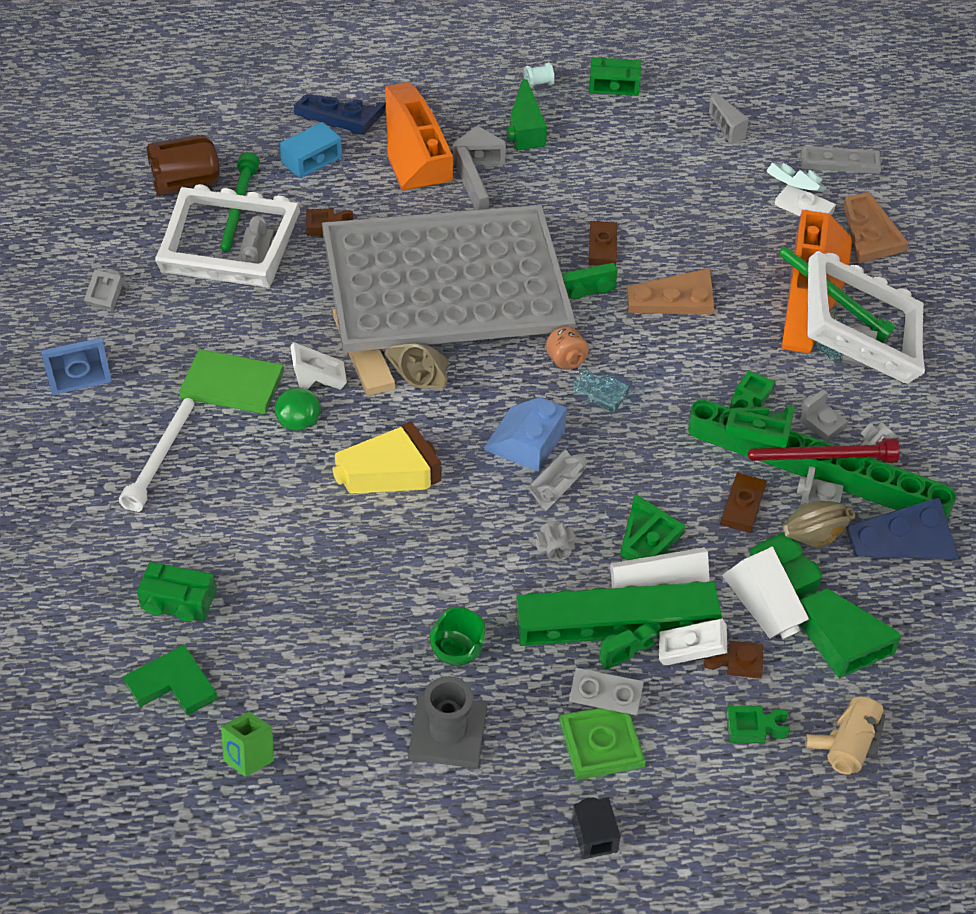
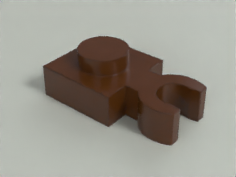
(316, 217)
(741, 660)

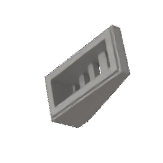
(728, 119)

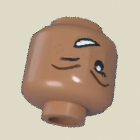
(567, 346)

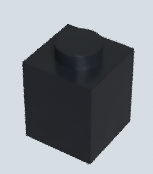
(595, 827)

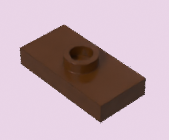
(602, 243)
(426, 450)
(743, 502)

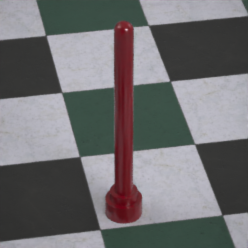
(885, 450)

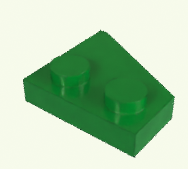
(760, 425)
(649, 531)

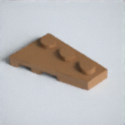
(871, 229)
(673, 295)

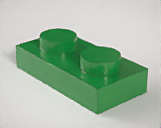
(590, 280)

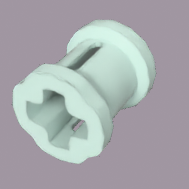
(539, 75)

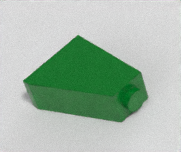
(845, 633)

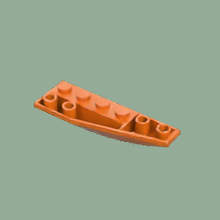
(415, 140)
(815, 233)

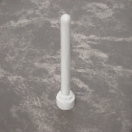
(135, 495)

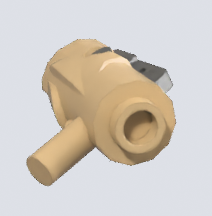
(856, 737)

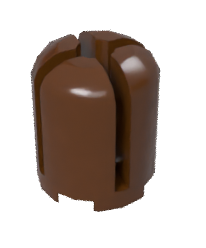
(183, 163)

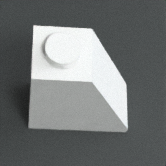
(767, 593)

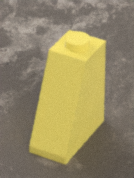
(382, 465)

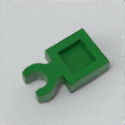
(752, 391)
(622, 646)
(750, 725)

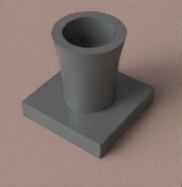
(448, 724)

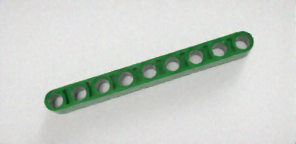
(859, 476)

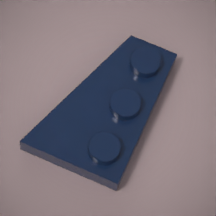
(348, 116)
(905, 533)

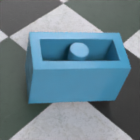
(310, 149)

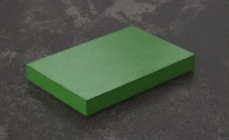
(231, 381)

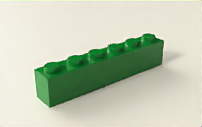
(601, 612)

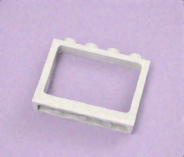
(222, 269)
(824, 329)

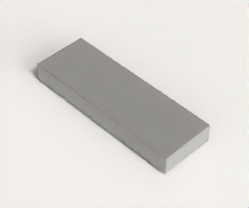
(840, 159)
(471, 179)

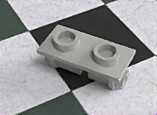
(255, 241)
(557, 478)
(606, 691)

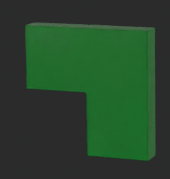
(172, 673)

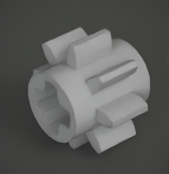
(873, 434)
(555, 541)

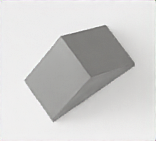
(482, 147)

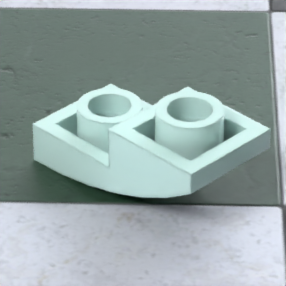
(802, 179)

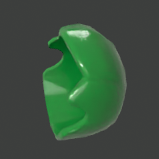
(297, 409)

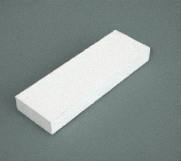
(666, 568)

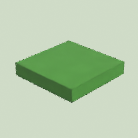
(601, 742)

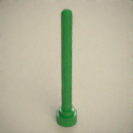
(247, 166)
(882, 327)

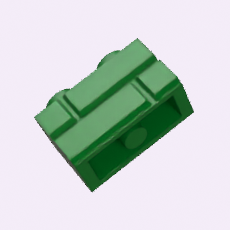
(615, 76)
(176, 592)

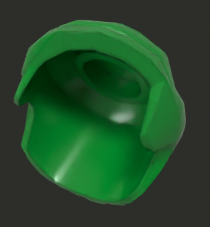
(458, 636)

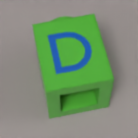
(247, 743)

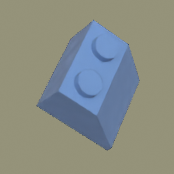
(76, 366)
(529, 432)

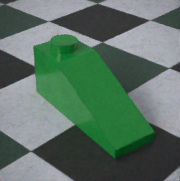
(526, 121)

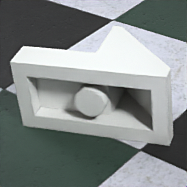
(316, 366)

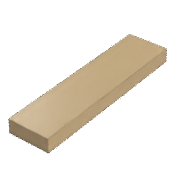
(371, 369)

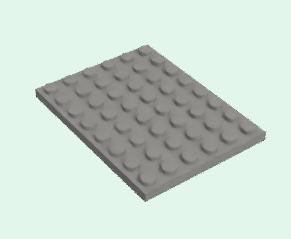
(445, 278)

